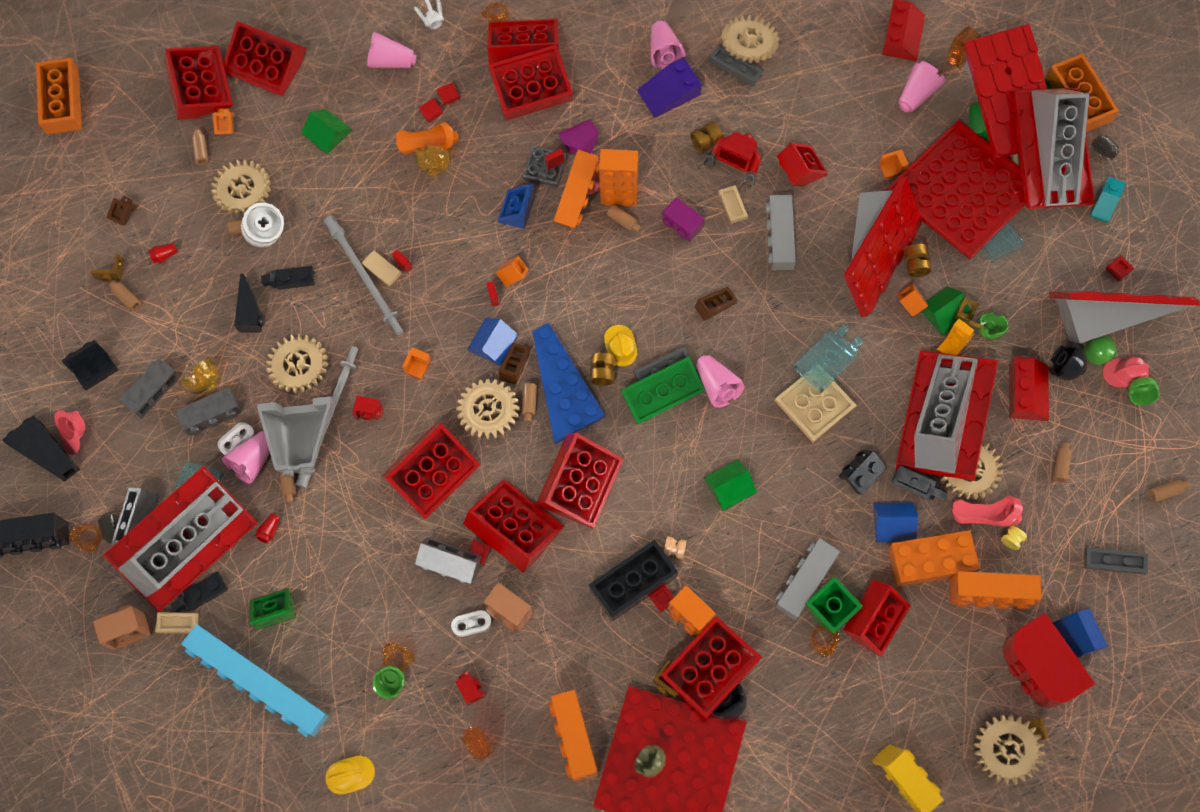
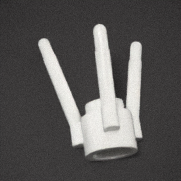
(433, 18)

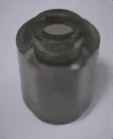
(1105, 147)
(107, 526)

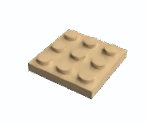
(814, 410)

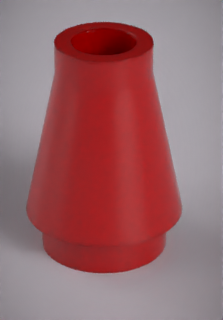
(161, 253)
(266, 531)

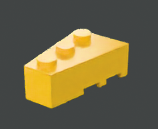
(909, 778)

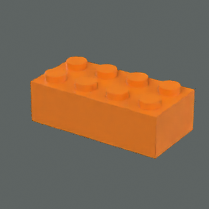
(1079, 74)
(58, 96)
(618, 177)
(576, 188)
(932, 558)
(995, 589)
(574, 736)

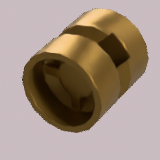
(704, 138)
(917, 260)
(602, 371)

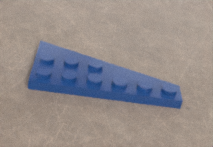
(566, 394)

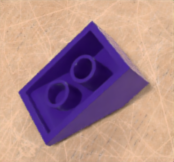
(670, 88)

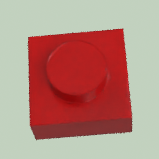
(480, 549)

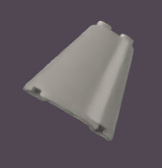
(295, 434)

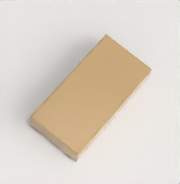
(733, 204)
(381, 268)
(176, 622)

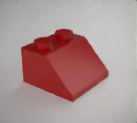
(801, 164)

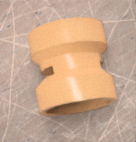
(675, 547)

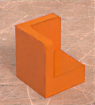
(893, 164)
(512, 271)
(912, 300)
(416, 363)

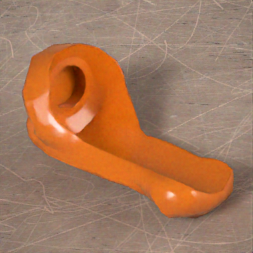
(440, 134)

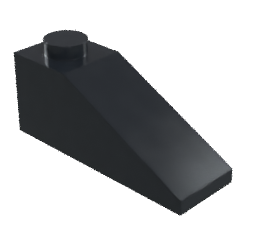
(248, 313)

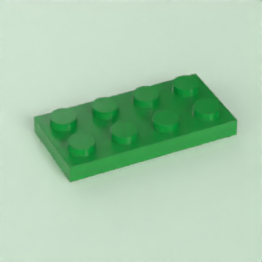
(662, 390)

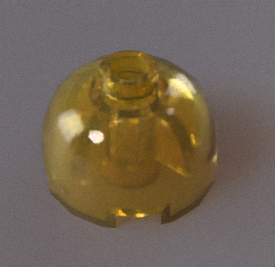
(433, 159)
(202, 377)

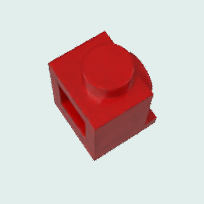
(367, 408)
(469, 688)

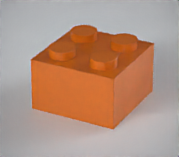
(690, 611)

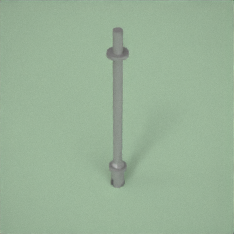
(338, 233)
(347, 365)

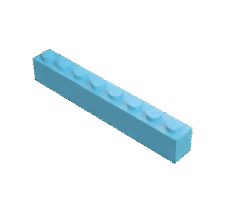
(255, 680)

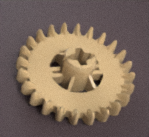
(749, 33)
(235, 179)
(287, 354)
(475, 422)
(988, 477)
(1026, 761)

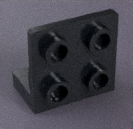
(90, 364)

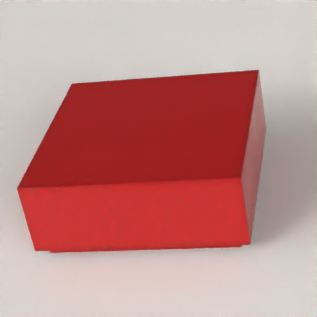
(448, 94)
(430, 110)
(554, 159)
(402, 261)
(1119, 268)
(492, 293)
(661, 598)

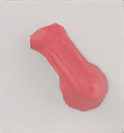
(1002, 513)

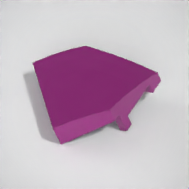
(580, 137)

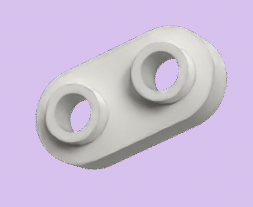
(235, 438)
(471, 622)

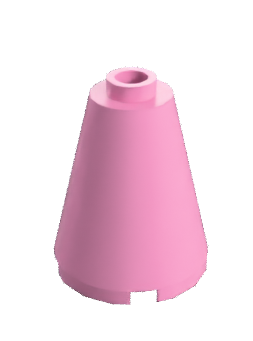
(664, 46)
(389, 54)
(920, 86)
(718, 381)
(248, 458)

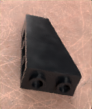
(40, 446)

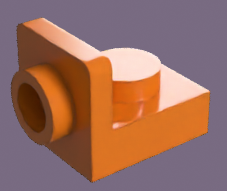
(223, 122)

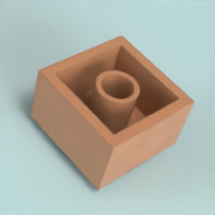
(509, 608)
(121, 627)

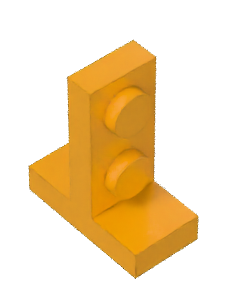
(956, 339)

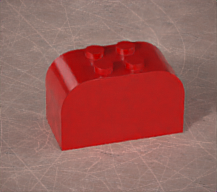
(1045, 664)

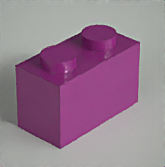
(682, 219)

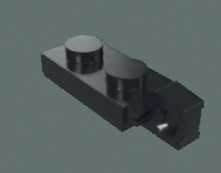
(289, 278)
(918, 484)
(200, 593)

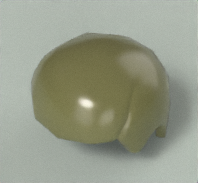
(650, 761)

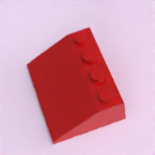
(519, 37)
(262, 58)
(197, 81)
(530, 82)
(431, 470)
(580, 480)
(512, 525)
(710, 667)

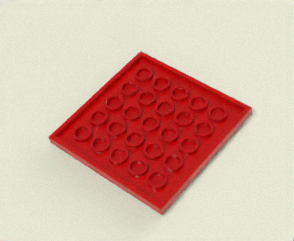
(964, 190)
(697, 753)

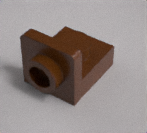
(120, 210)

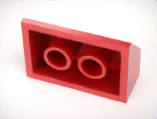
(903, 31)
(1028, 389)
(878, 618)

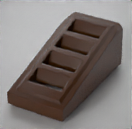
(706, 310)
(511, 374)

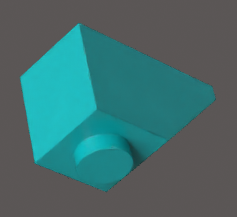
(1107, 199)

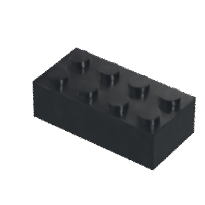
(33, 533)
(633, 580)

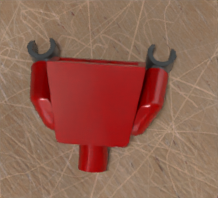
(737, 152)

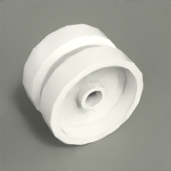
(267, 215)

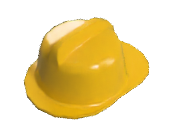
(621, 343)
(350, 775)

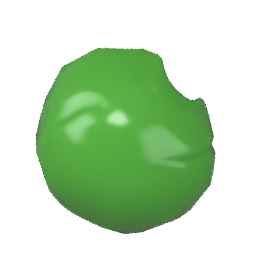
(993, 325)
(1100, 350)
(1143, 391)
(388, 681)

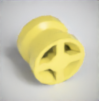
(1013, 538)

